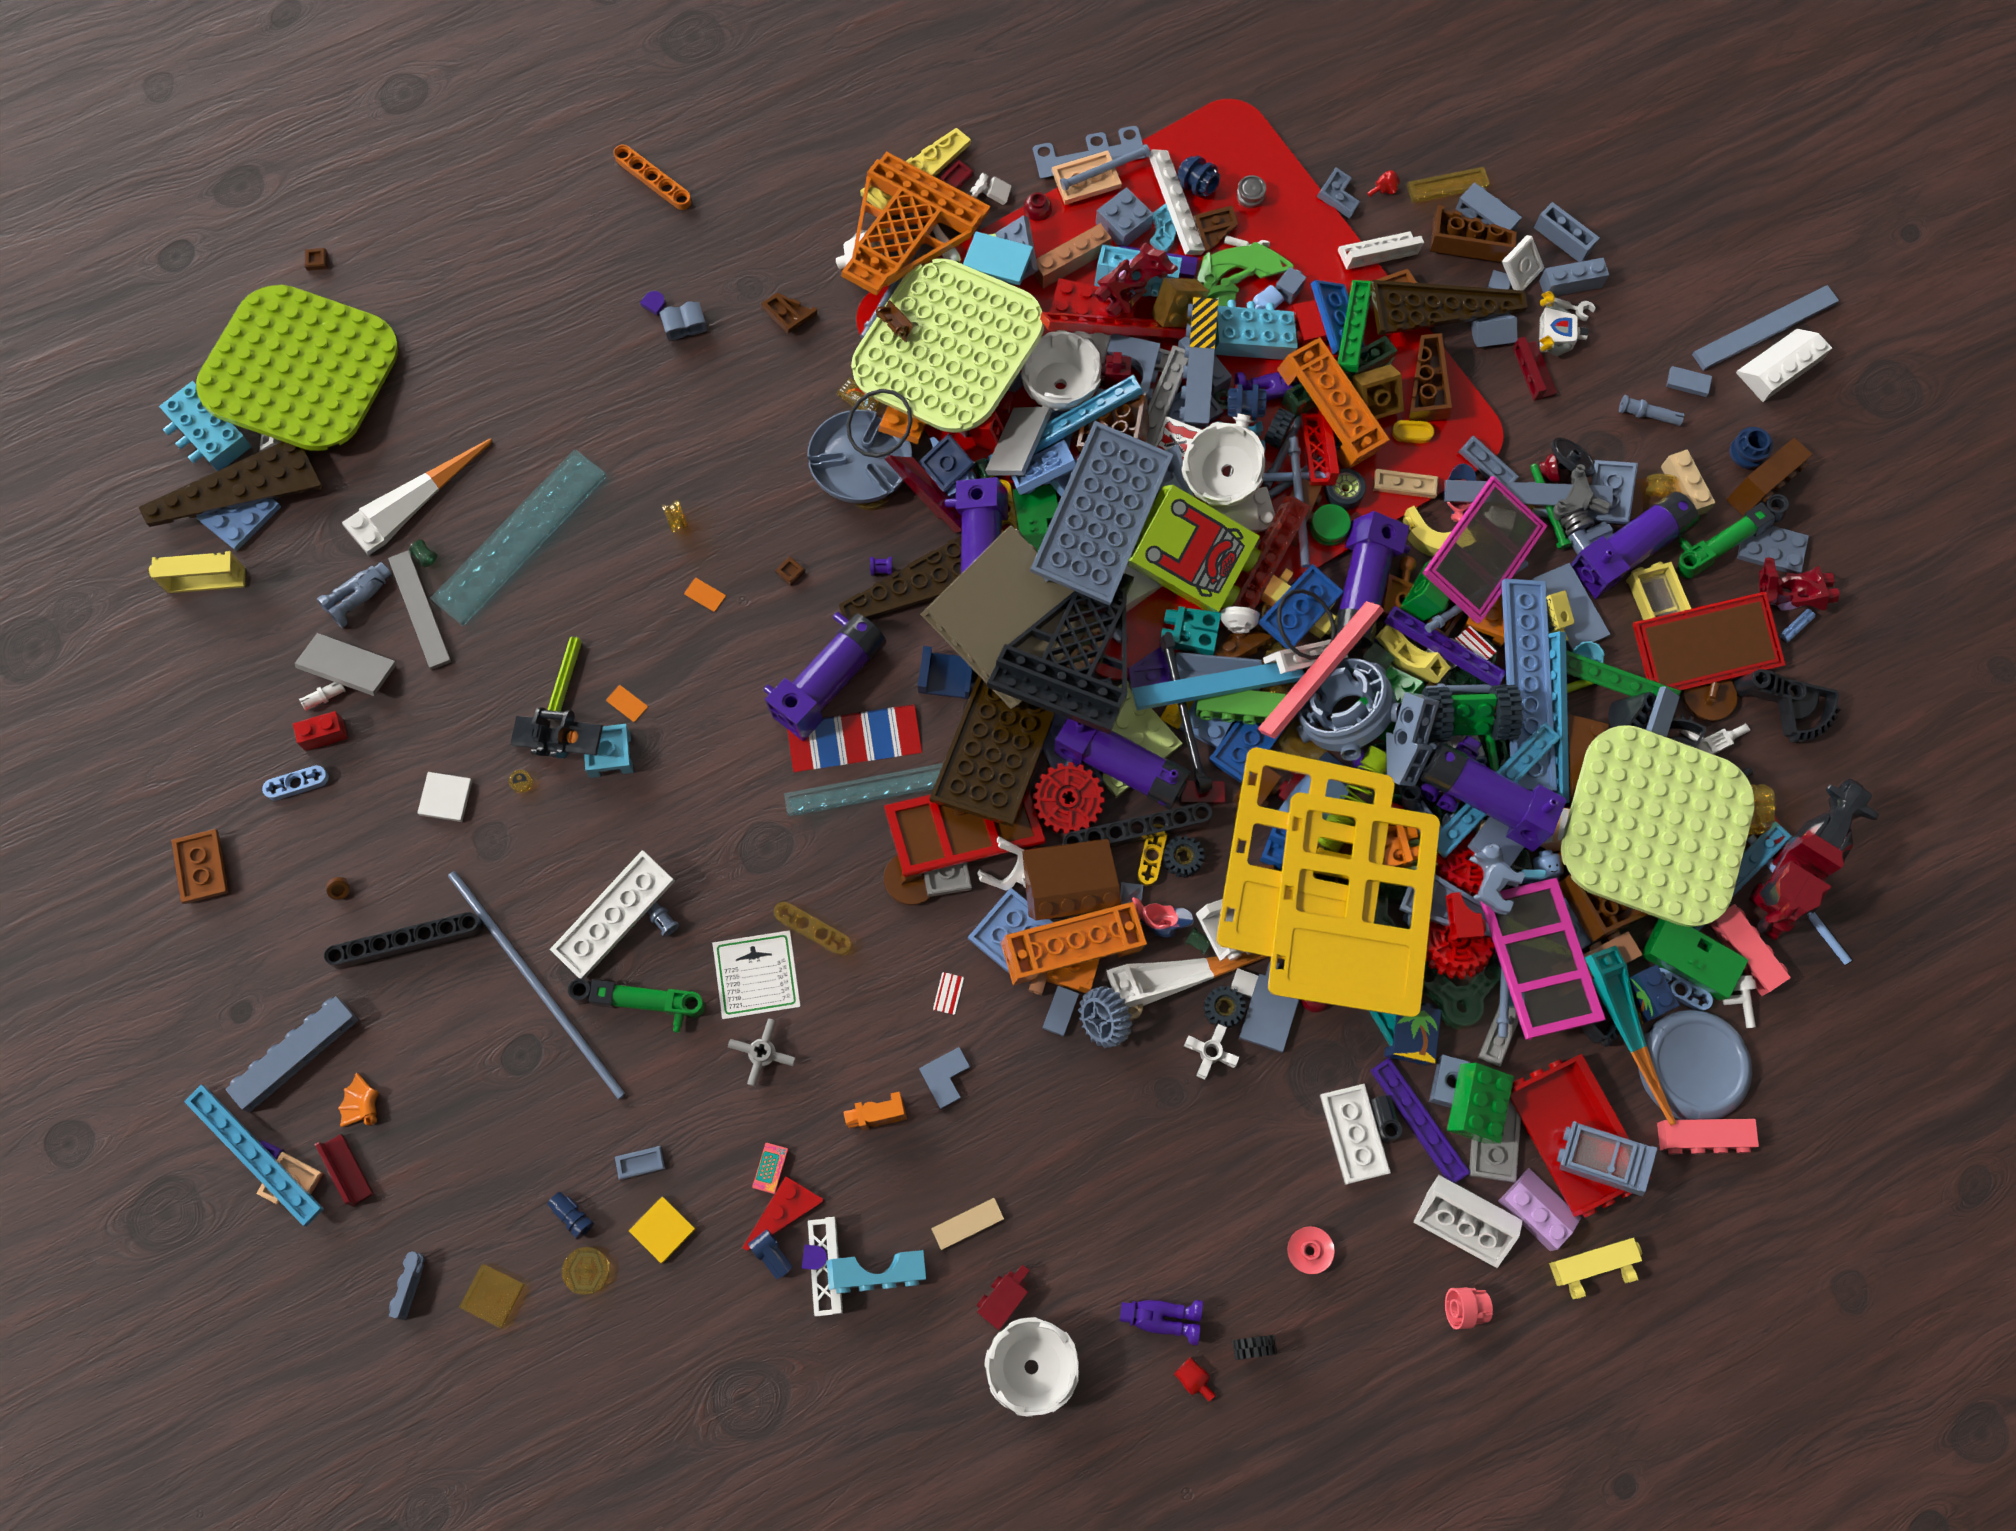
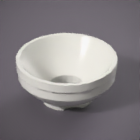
(1239, 619)

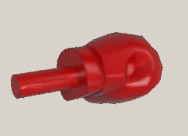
(1387, 182)

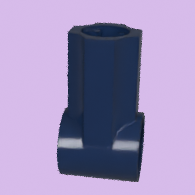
(768, 1250)

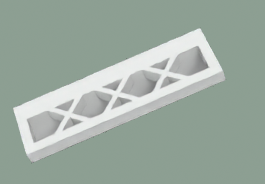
(1380, 250)
(1290, 661)
(833, 1253)

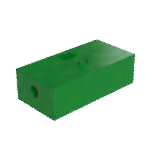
(1035, 513)
(1695, 958)

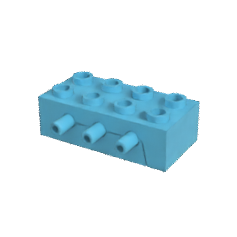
(1112, 256)
(1255, 331)
(212, 437)

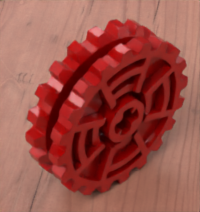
(1064, 781)
(1458, 868)
(1456, 956)

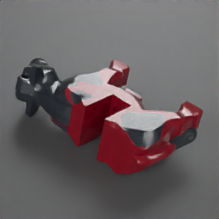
(1809, 859)

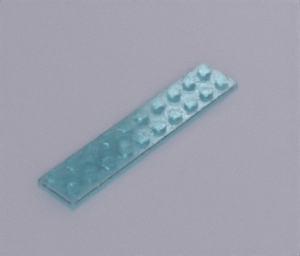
(518, 537)

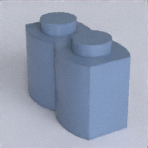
(683, 320)

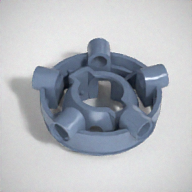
(1359, 723)

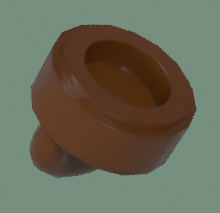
(337, 888)

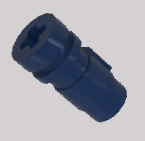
(568, 1213)

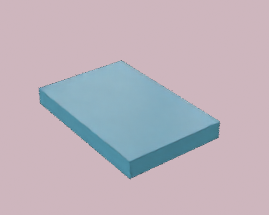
(998, 257)

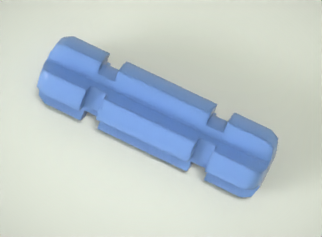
(1797, 625)

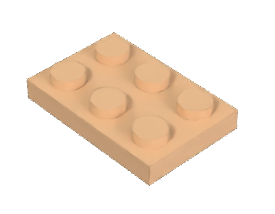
(1091, 187)

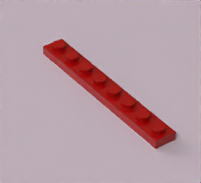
(1109, 325)

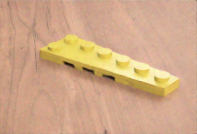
(931, 160)

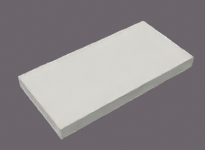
(1355, 1134)

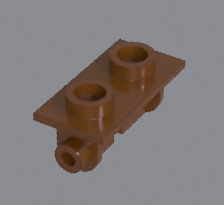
(895, 320)

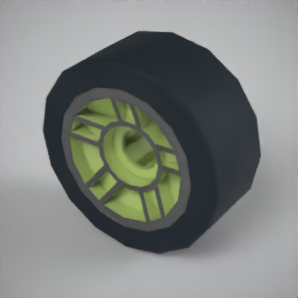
(1348, 480)

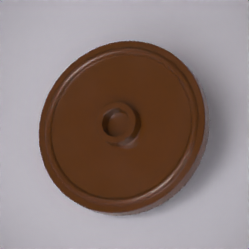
(1711, 700)
(905, 890)

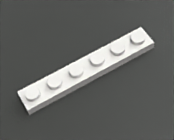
(1176, 202)

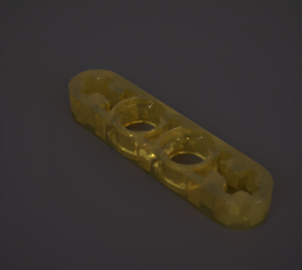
(814, 926)

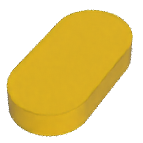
(1412, 431)

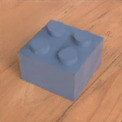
(1124, 218)

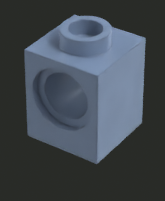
(1291, 284)

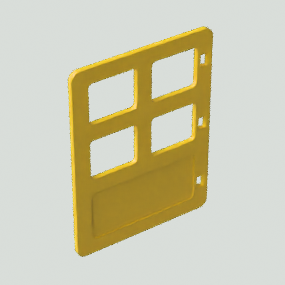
(1255, 890)
(1345, 957)

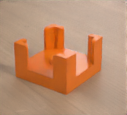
(1492, 623)
(1076, 977)

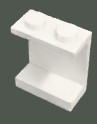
(1209, 919)

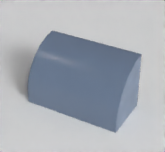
(1494, 330)

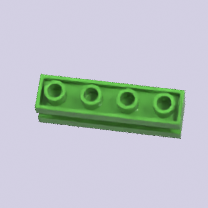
(1243, 706)

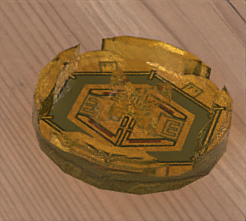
(585, 1270)

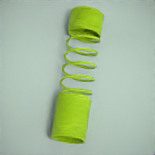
(1373, 760)

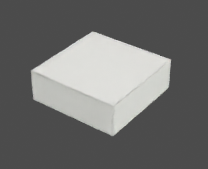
(999, 190)
(1244, 982)

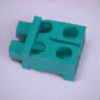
(1193, 630)

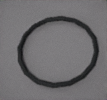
(903, 438)
(1279, 622)

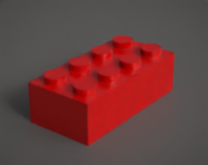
(1079, 298)

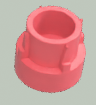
(1467, 1307)

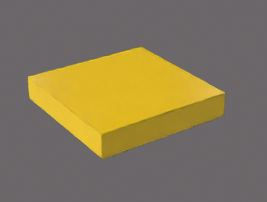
(662, 1230)

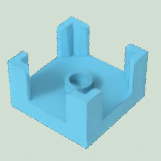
(612, 752)

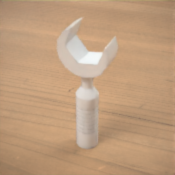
(1238, 242)
(1579, 309)

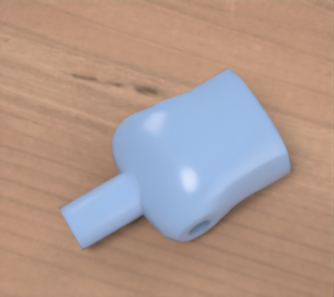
(1269, 295)

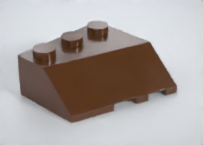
(1128, 418)
(1596, 914)

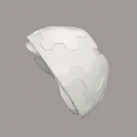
(1065, 360)
(1220, 447)
(1056, 1361)

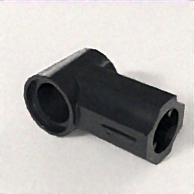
(1410, 792)
(1386, 1116)

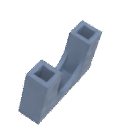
(1143, 356)

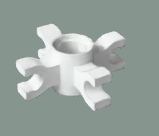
(1199, 1046)

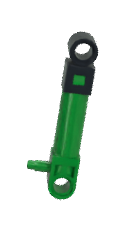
(1753, 523)
(611, 995)

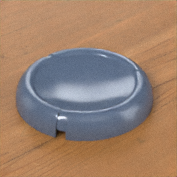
(845, 471)
(1699, 1064)

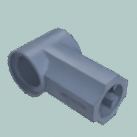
(1583, 538)

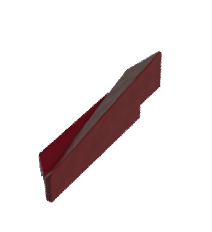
(926, 489)

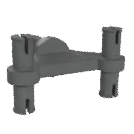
(1580, 497)

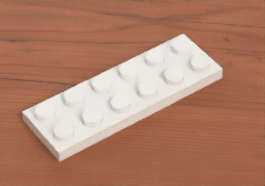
(612, 915)

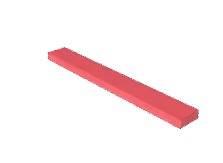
(1320, 669)

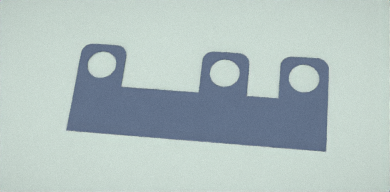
(1127, 146)

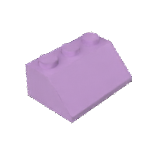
(1540, 1209)

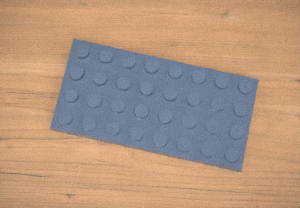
(1101, 513)

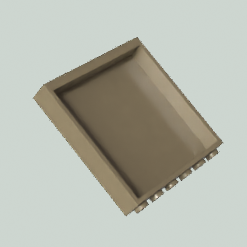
(996, 604)

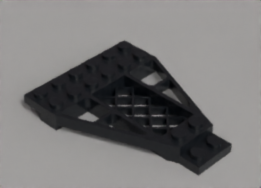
(1066, 689)

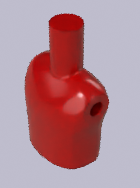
(1194, 1379)

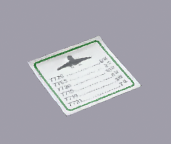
(756, 974)

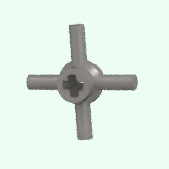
(766, 1059)

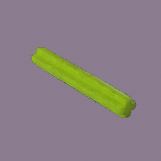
(565, 674)

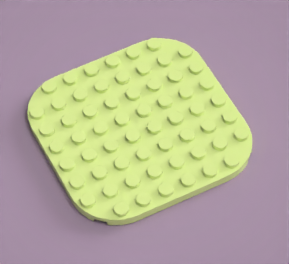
(962, 350)
(1658, 826)

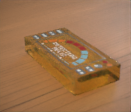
(851, 393)

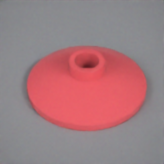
(1321, 1245)

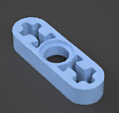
(287, 778)
(1692, 1002)

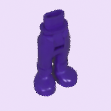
(1272, 381)
(1447, 802)
(1149, 1317)

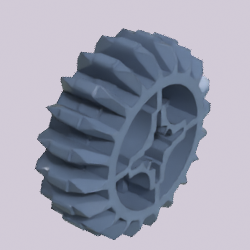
(1105, 1017)

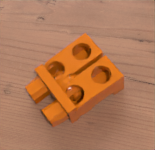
(1397, 849)
(876, 1114)

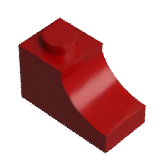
(1463, 922)

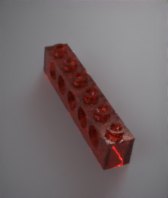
(1272, 549)

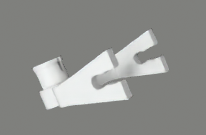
(1017, 873)

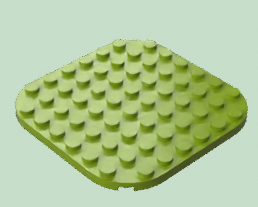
(297, 367)

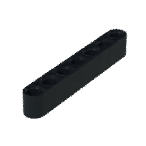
(1146, 822)
(393, 939)

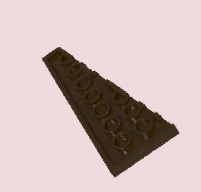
(1422, 305)
(262, 476)
(915, 584)

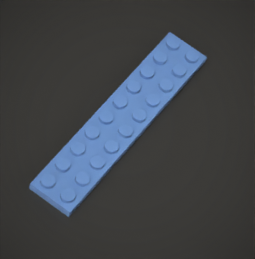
(1529, 668)

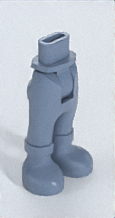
(363, 585)

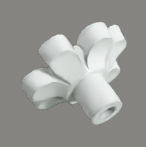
(981, 186)

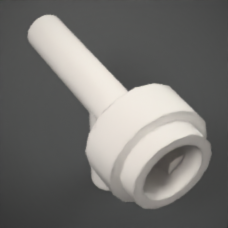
(1744, 984)

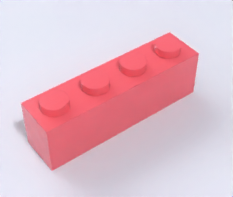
(1741, 937)
(1708, 1135)

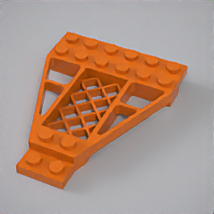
(923, 194)

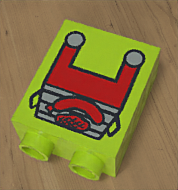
(1193, 550)

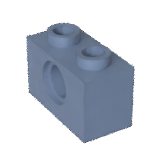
(1440, 1091)

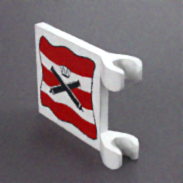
(1176, 433)

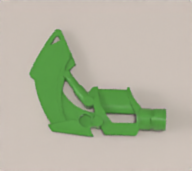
(1253, 258)

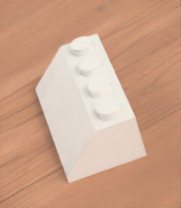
(1784, 362)
(1468, 1221)

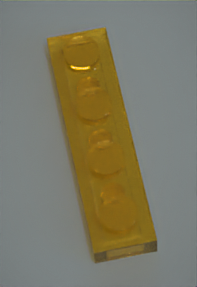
(1446, 184)

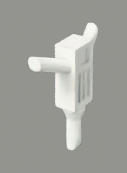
(1718, 740)

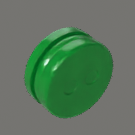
(1330, 525)

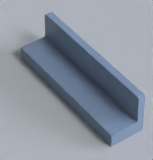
(1198, 665)

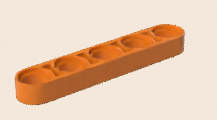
(657, 184)

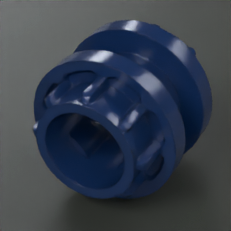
(1198, 176)
(1247, 402)
(1751, 447)

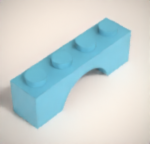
(847, 1273)

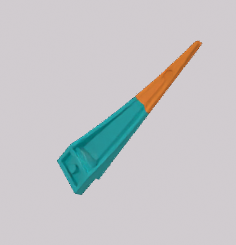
(1616, 993)

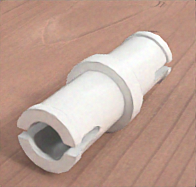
(321, 695)

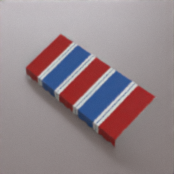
(857, 738)

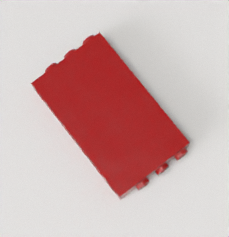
(1551, 1104)

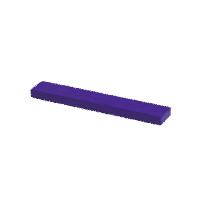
(1445, 647)
(1420, 1121)

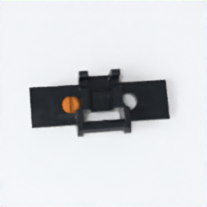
(558, 741)

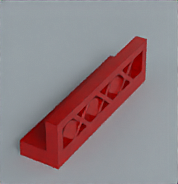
(1327, 449)

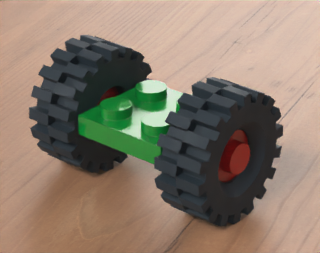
(1477, 714)

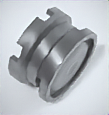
(1251, 191)
(1577, 521)

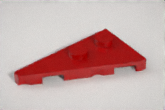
(787, 1205)

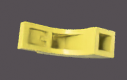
(1421, 535)
(1410, 659)

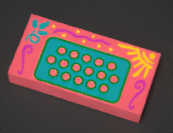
(770, 1168)

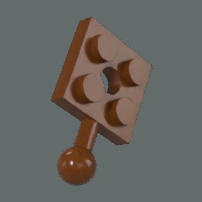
(1398, 587)

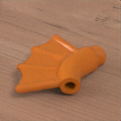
(358, 1103)

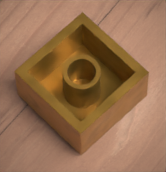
(1173, 301)
(1380, 390)

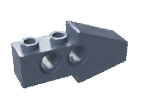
(1408, 746)

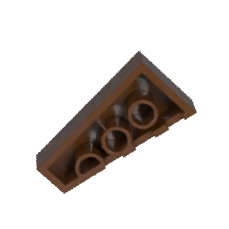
(1470, 237)
(1431, 387)
(1770, 476)
(1580, 735)

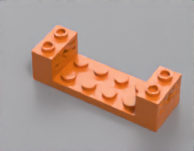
(1336, 401)
(1073, 942)

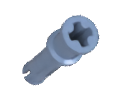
(1641, 409)
(660, 916)

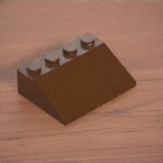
(1070, 879)

